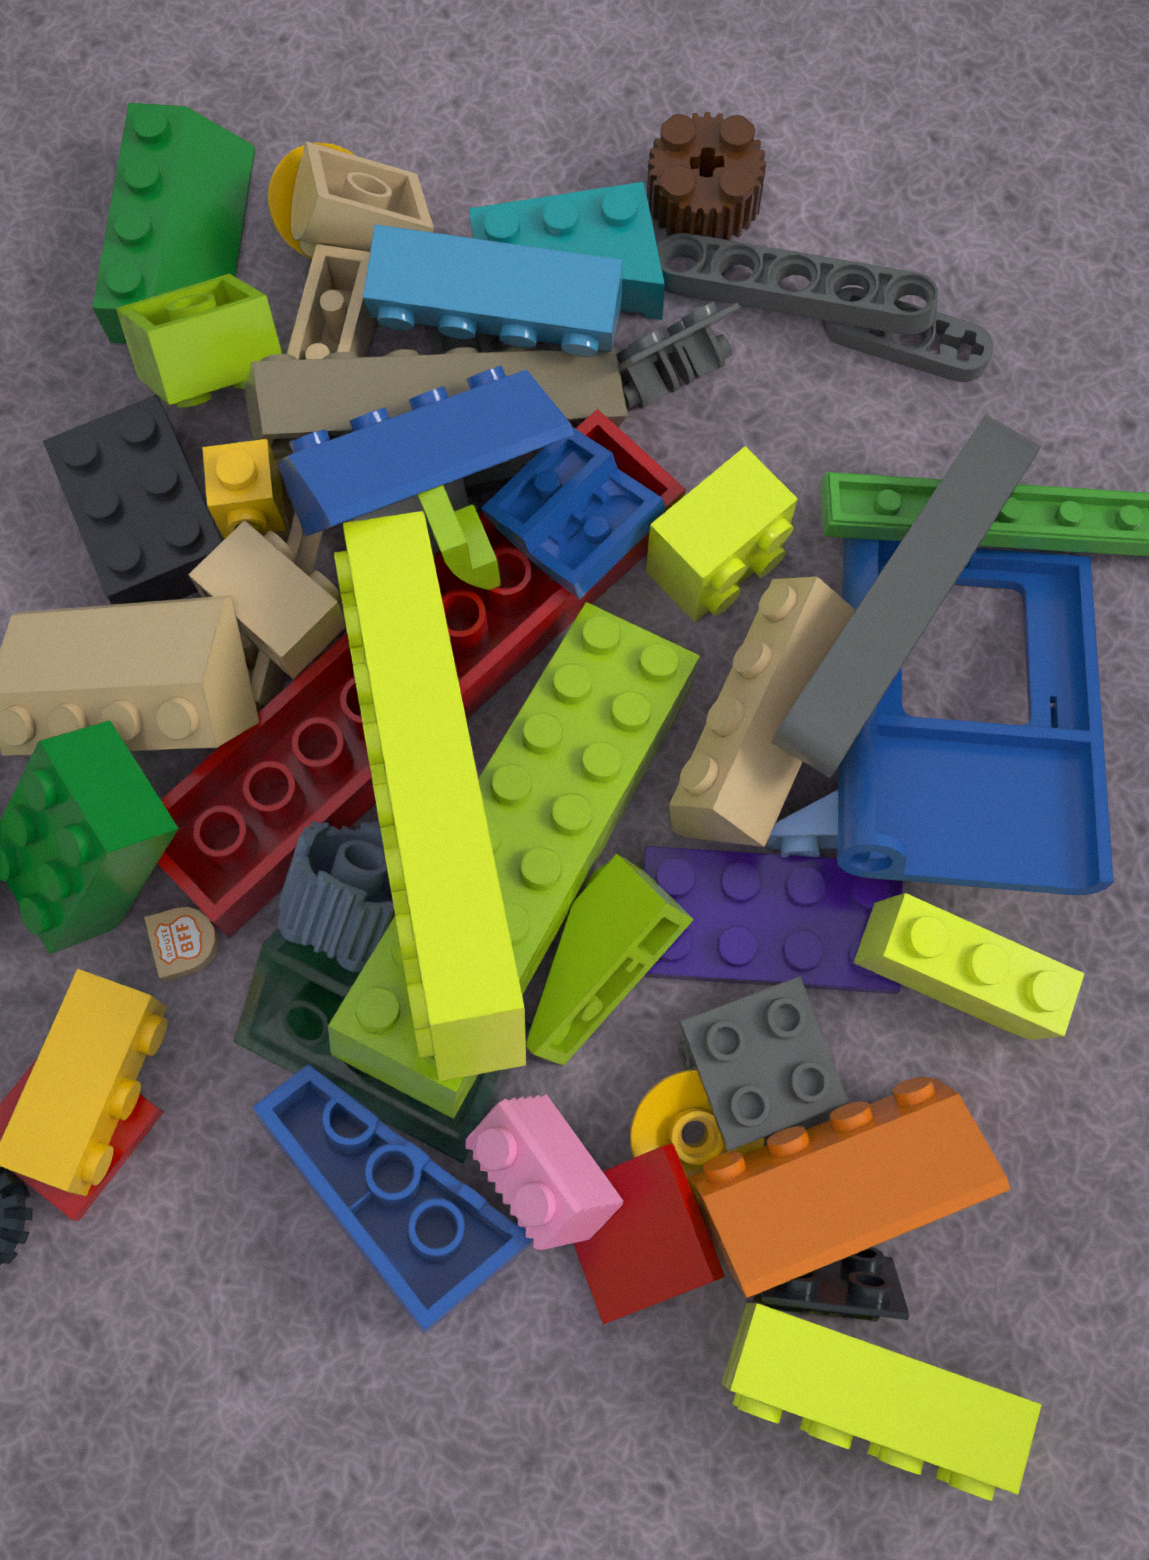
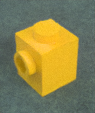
(243, 486)

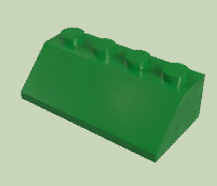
(171, 208)

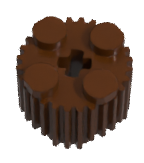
(706, 175)

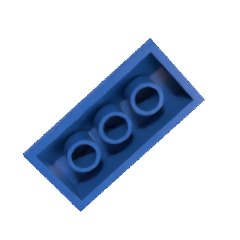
(419, 449)

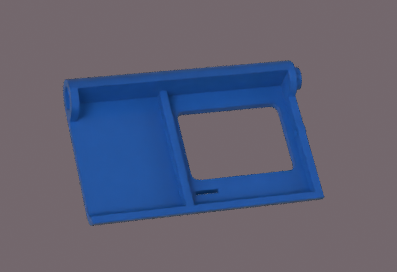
(983, 796)

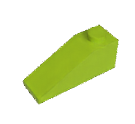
(605, 950)

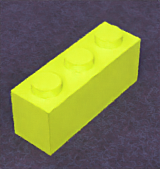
(969, 968)

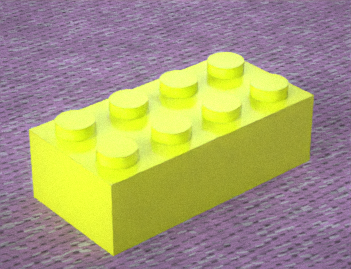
(895, 1402)

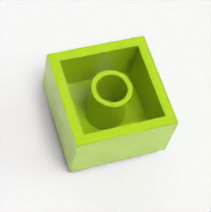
(199, 338)

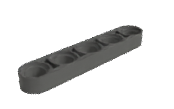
(814, 301)

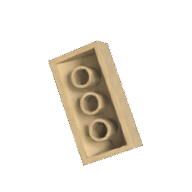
(154, 669)
(736, 774)

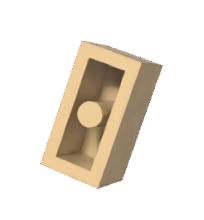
(273, 599)

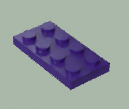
(768, 919)

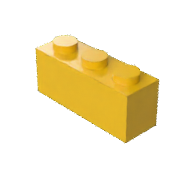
(83, 1084)

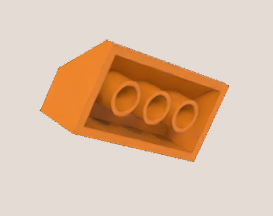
(845, 1183)

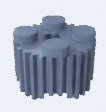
(338, 893)

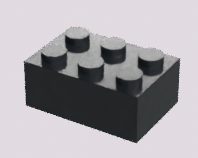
(135, 502)

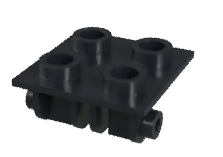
(857, 1286)

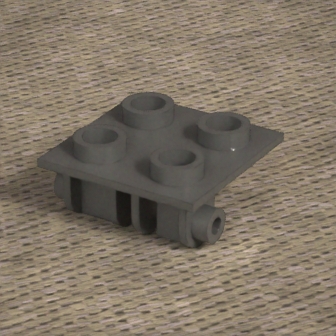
(690, 348)
(762, 1063)

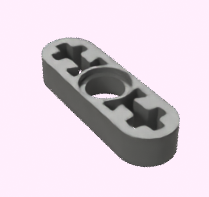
(919, 357)

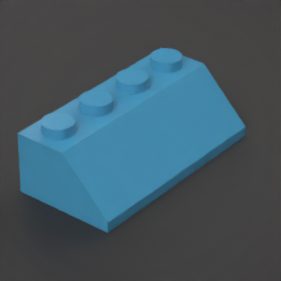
(493, 290)

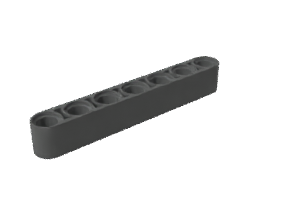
(905, 597)

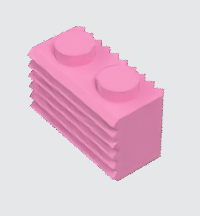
(543, 1172)

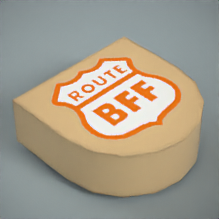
(181, 941)

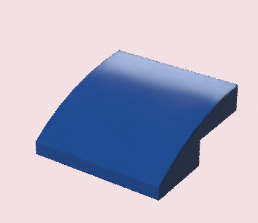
(574, 512)

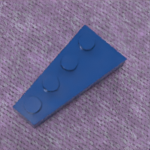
(390, 1198)

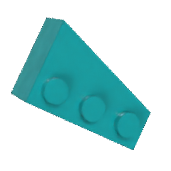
(589, 222)

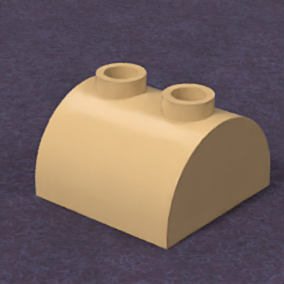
(344, 197)

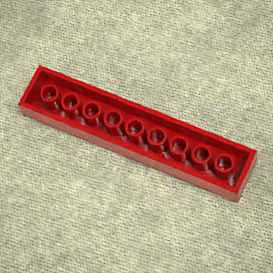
(309, 750)

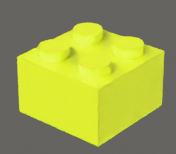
(721, 535)

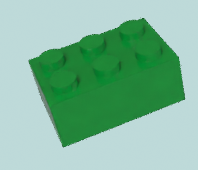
(81, 836)

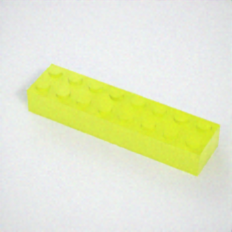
(429, 802)

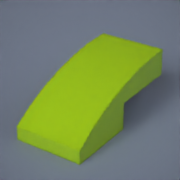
(461, 539)

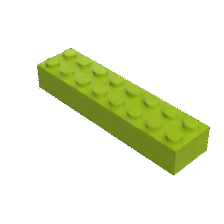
(548, 813)

